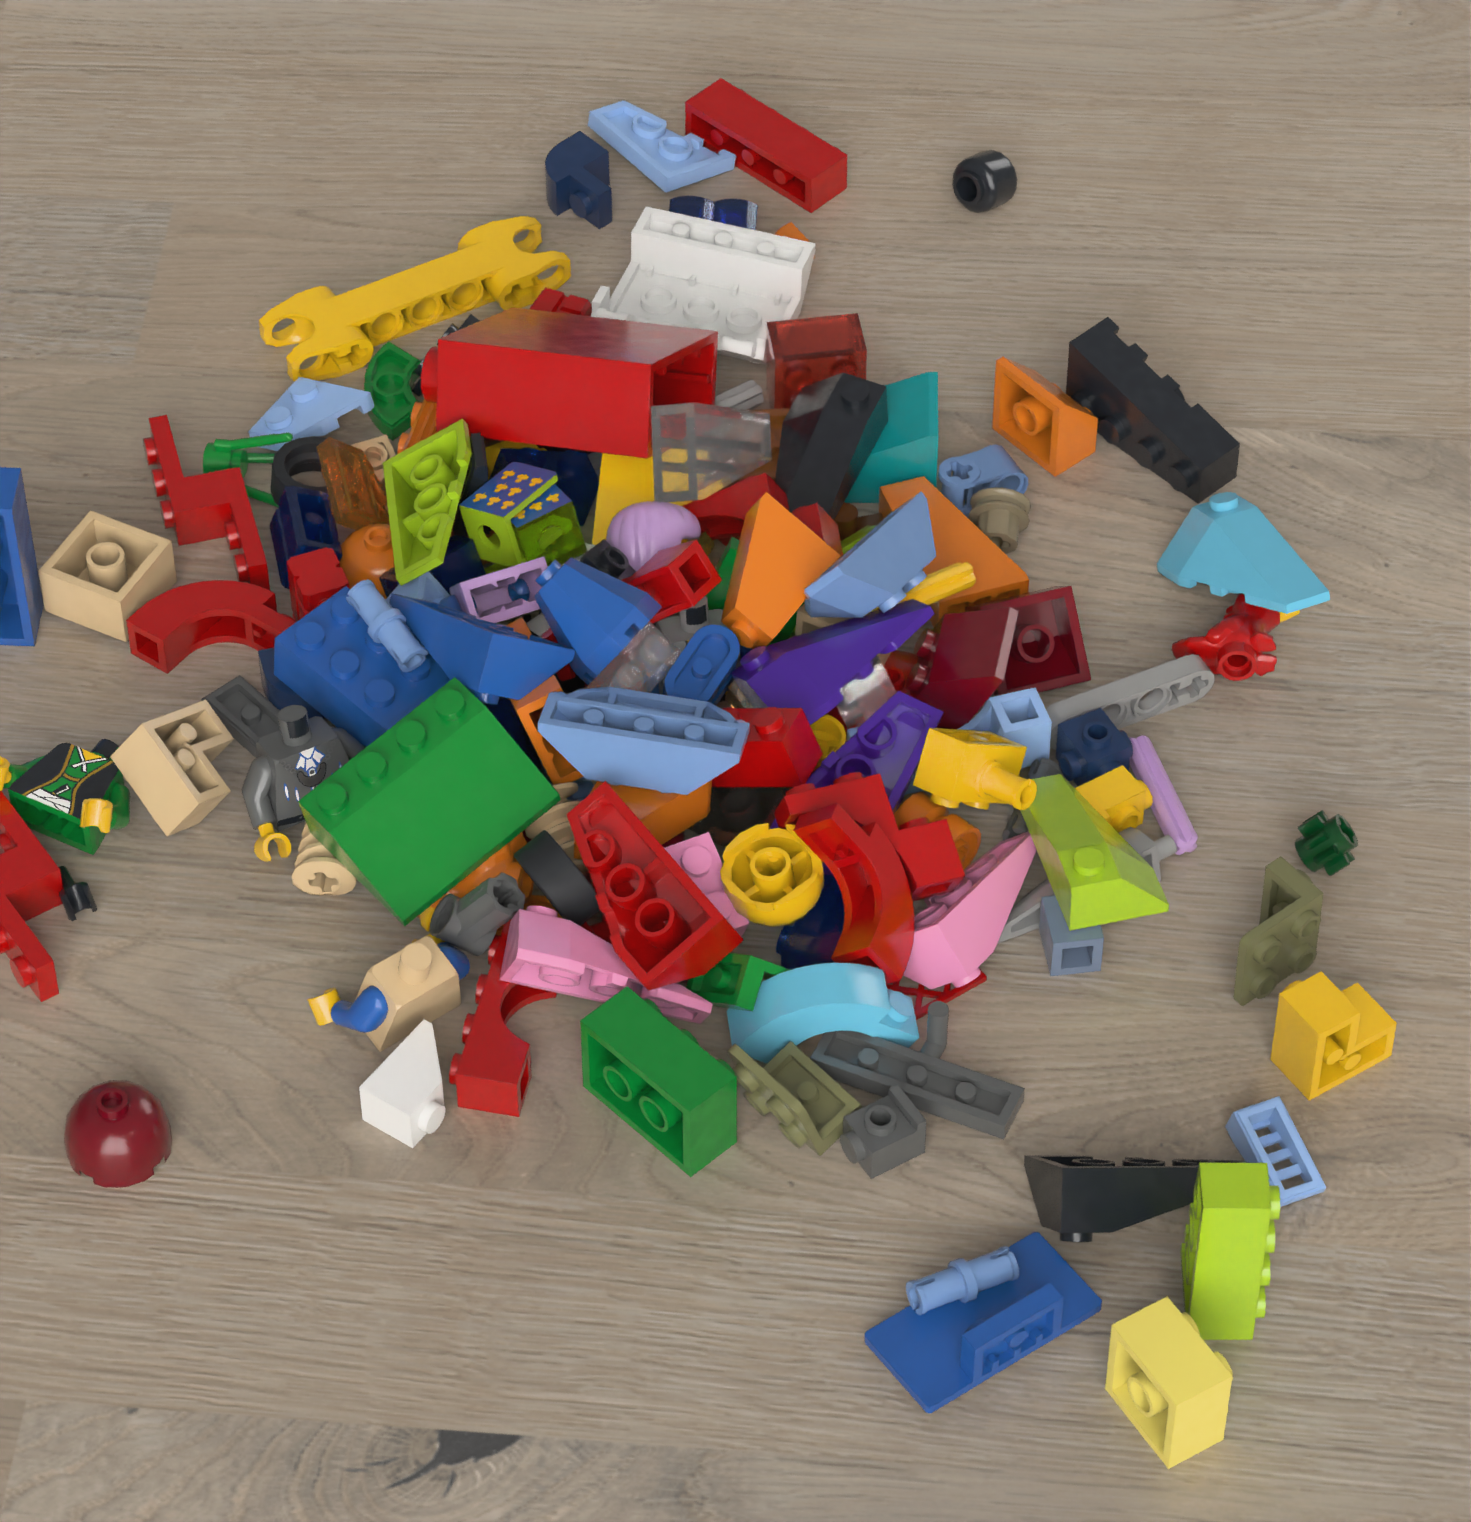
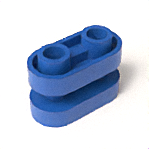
(704, 665)

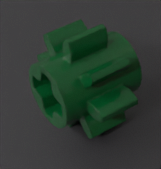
(1326, 843)

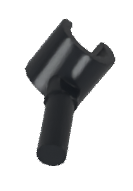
(75, 895)

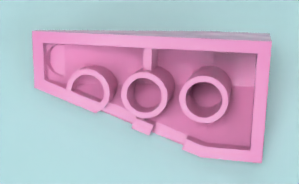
(966, 924)
(574, 962)

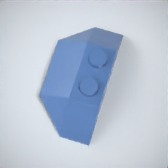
(877, 567)
(643, 737)

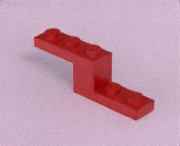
(205, 505)
(27, 888)

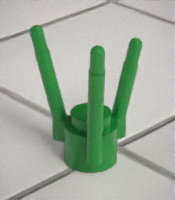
(231, 453)

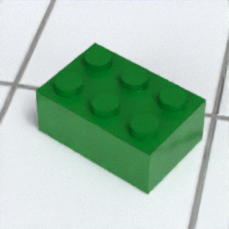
(659, 1080)

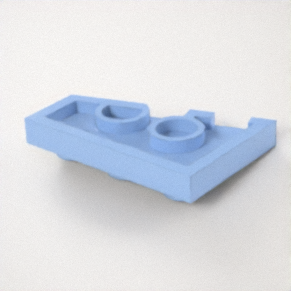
(657, 152)

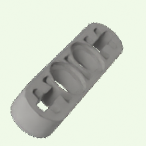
(1173, 683)

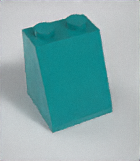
(908, 441)

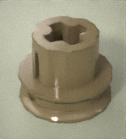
(1000, 515)

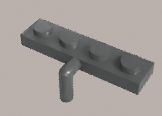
(926, 1079)

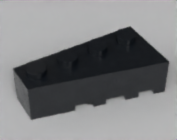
(1149, 414)

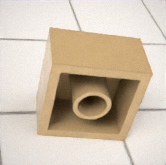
(106, 574)

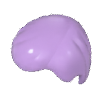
(650, 527)

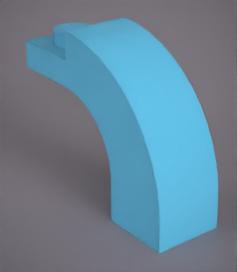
(822, 1001)

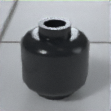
(984, 181)

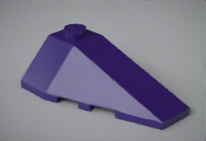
(817, 664)
(883, 745)

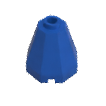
(591, 613)

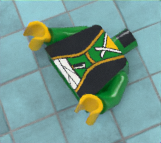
(70, 794)

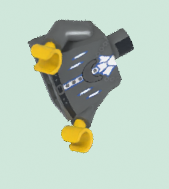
(287, 769)

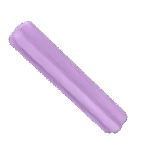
(1166, 803)

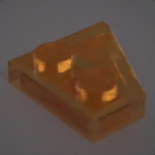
(352, 486)

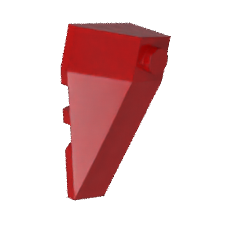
(651, 906)

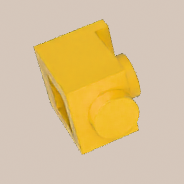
(1118, 798)

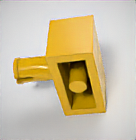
(973, 770)

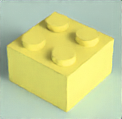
(1168, 1381)

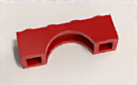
(494, 1062)

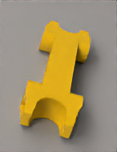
(350, 325)

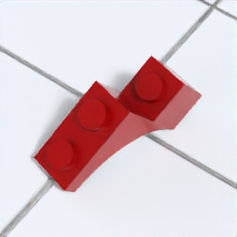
(725, 510)
(672, 577)
(923, 847)

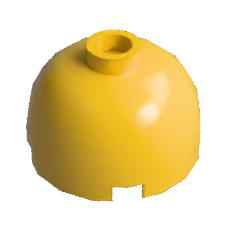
(771, 875)

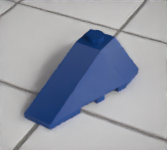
(481, 653)

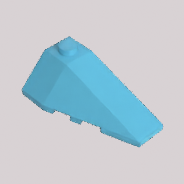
(1239, 552)

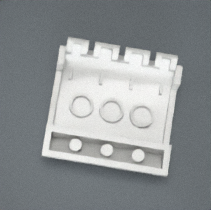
(710, 279)

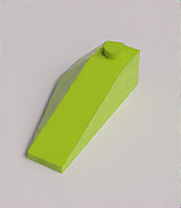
(424, 497)
(1087, 861)

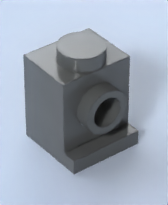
(884, 1133)

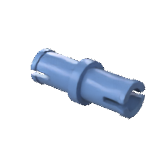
(386, 625)
(962, 1280)

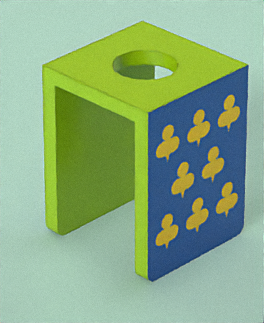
(498, 503)

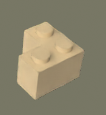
(172, 767)

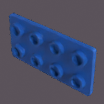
(969, 1342)

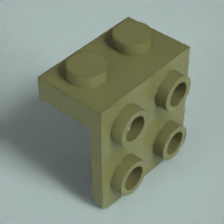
(1285, 934)
(797, 1094)

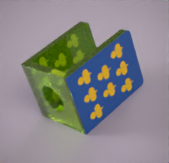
(548, 511)

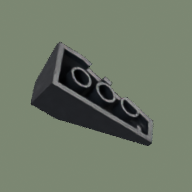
(829, 440)
(1095, 1196)

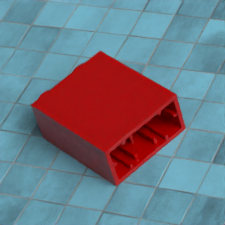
(567, 378)

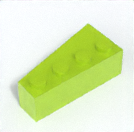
(1229, 1248)

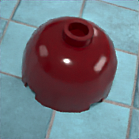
(117, 1134)

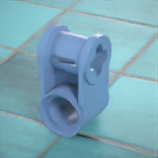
(978, 471)

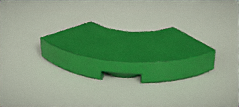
(390, 384)

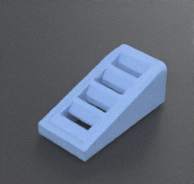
(1275, 1116)

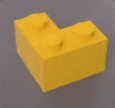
(1328, 1034)

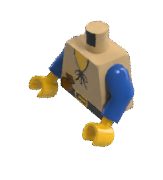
(399, 992)

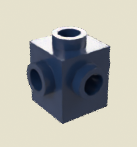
(1091, 747)

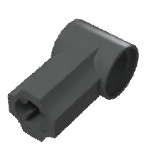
(474, 919)

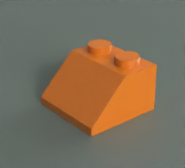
(1041, 418)

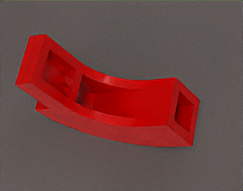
(203, 615)
(873, 889)

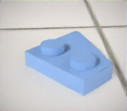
(310, 410)

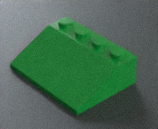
(428, 801)

